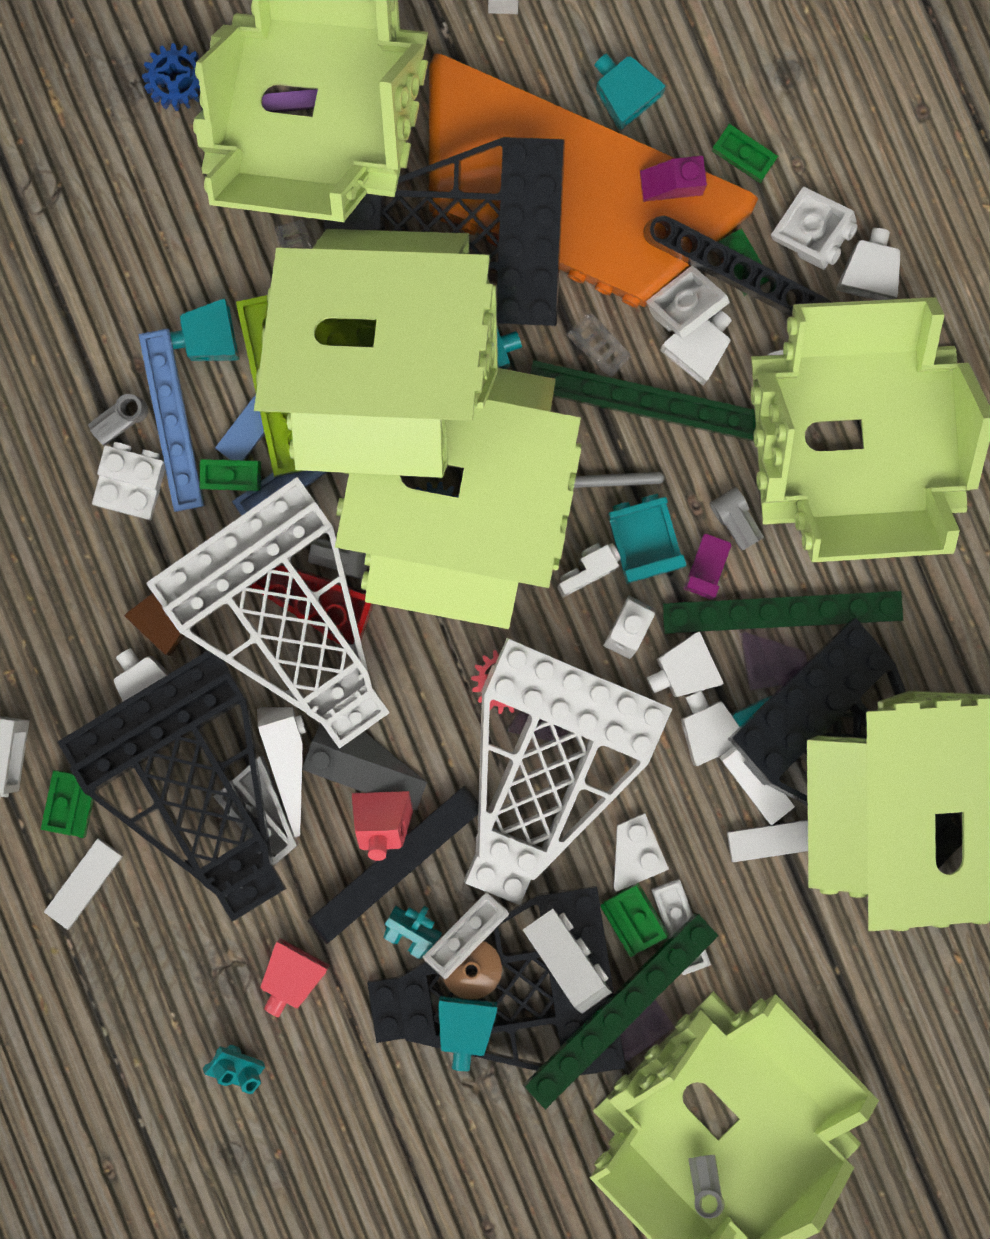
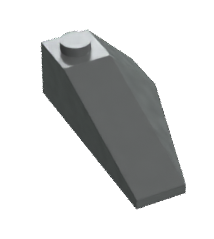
(362, 766)

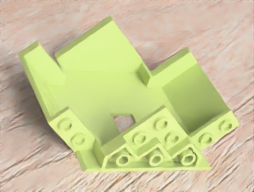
(360, 117)
(429, 358)
(919, 425)
(503, 530)
(878, 806)
(774, 1165)

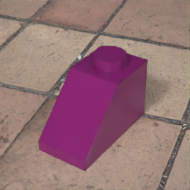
(674, 179)

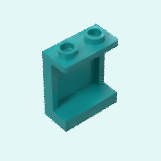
(645, 538)

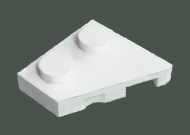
(636, 853)

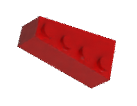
(331, 601)

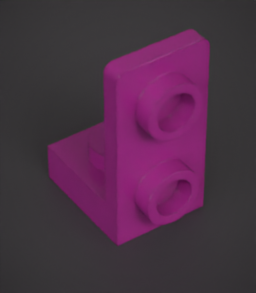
(707, 566)

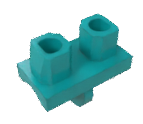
(413, 926)
(235, 1068)

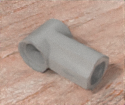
(115, 419)
(733, 512)
(352, 561)
(706, 1182)

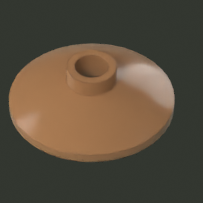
(484, 981)

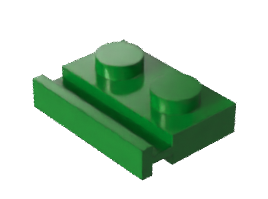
(66, 806)
(634, 919)

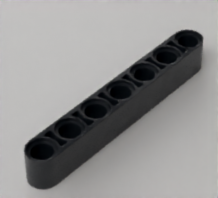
(726, 261)
(398, 863)

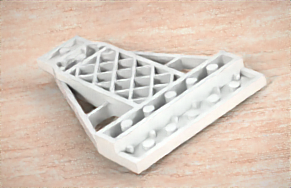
(238, 559)
(574, 702)

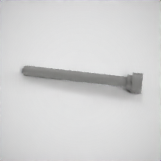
(619, 479)

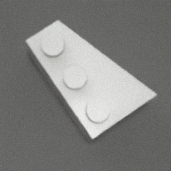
(279, 829)
(568, 960)

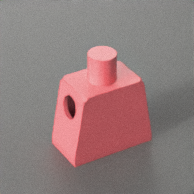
(381, 821)
(290, 976)

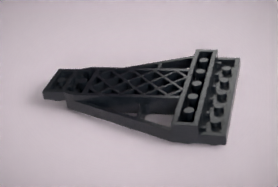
(527, 217)
(816, 701)
(152, 723)
(404, 1003)

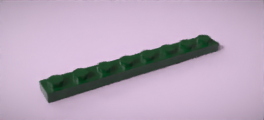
(649, 401)
(782, 612)
(619, 1011)

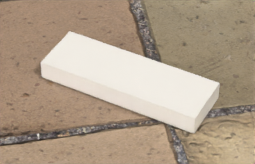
(768, 800)
(768, 841)
(83, 883)
(675, 913)
(465, 935)

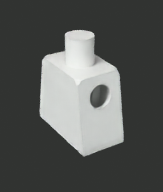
(872, 268)
(700, 349)
(630, 627)
(686, 668)
(137, 673)
(707, 729)

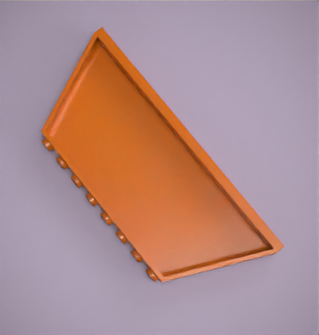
(600, 184)

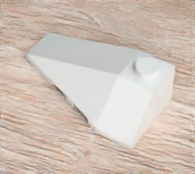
(284, 747)

